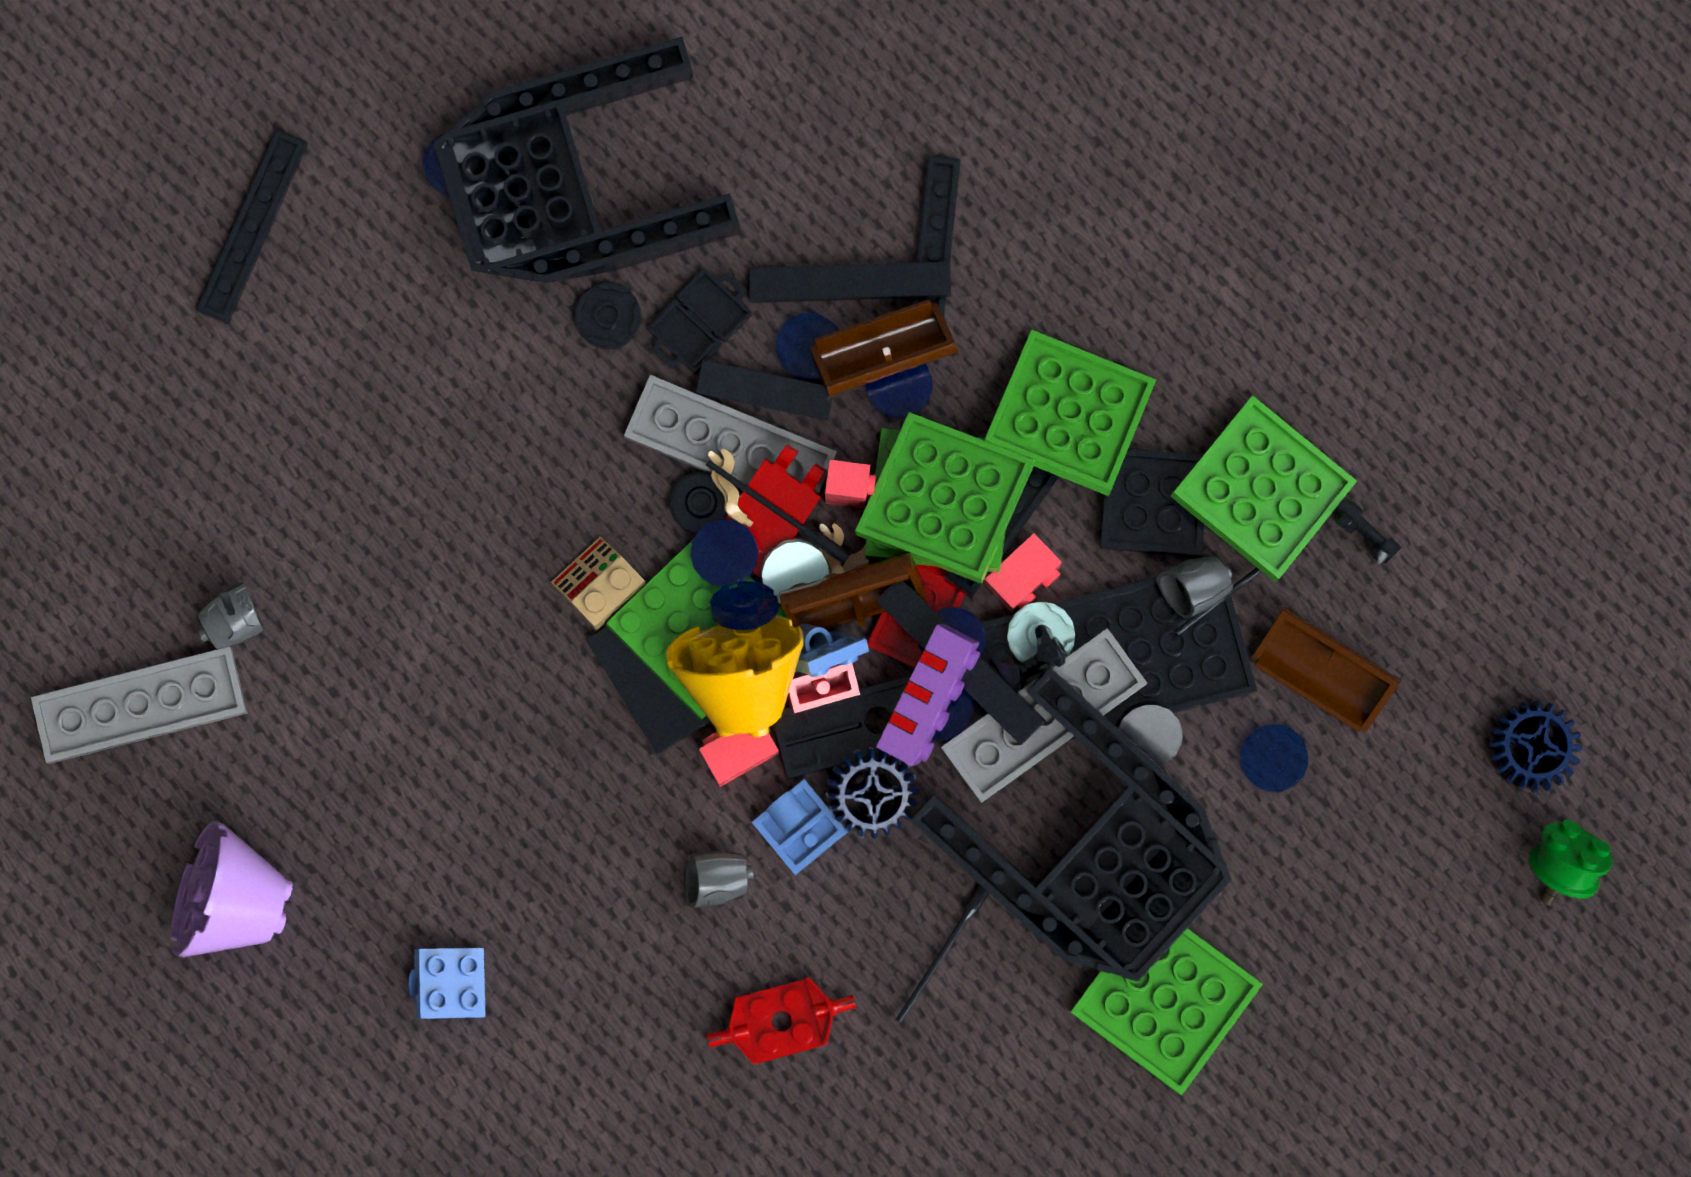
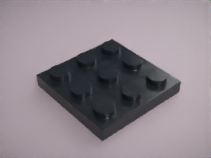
(1140, 506)

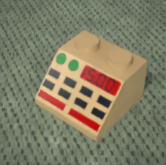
(598, 583)

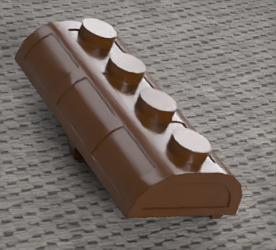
(882, 347)
(850, 594)
(1324, 671)

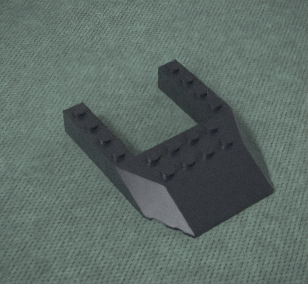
(523, 185)
(1130, 874)

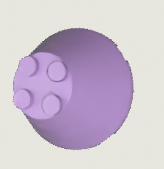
(227, 896)

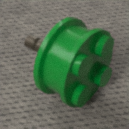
(1569, 861)

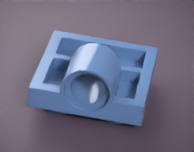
(828, 650)
(799, 827)
(448, 983)

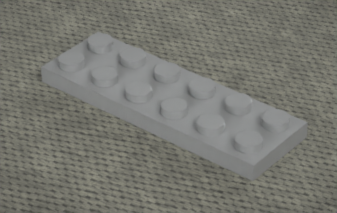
(692, 425)
(138, 705)
(992, 758)

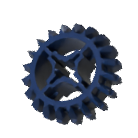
(1529, 761)
(857, 793)

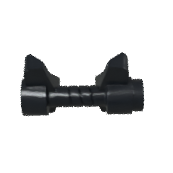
(1350, 519)
(1049, 652)

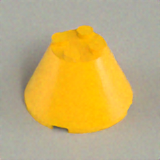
(738, 674)

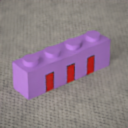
(929, 694)

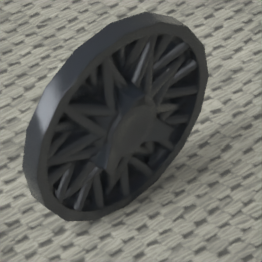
(697, 502)

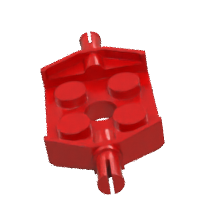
(752, 1016)

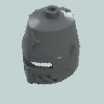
(1204, 582)
(230, 618)
(715, 878)

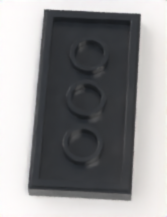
(654, 706)

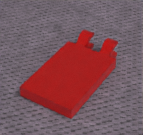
(786, 493)
(892, 639)

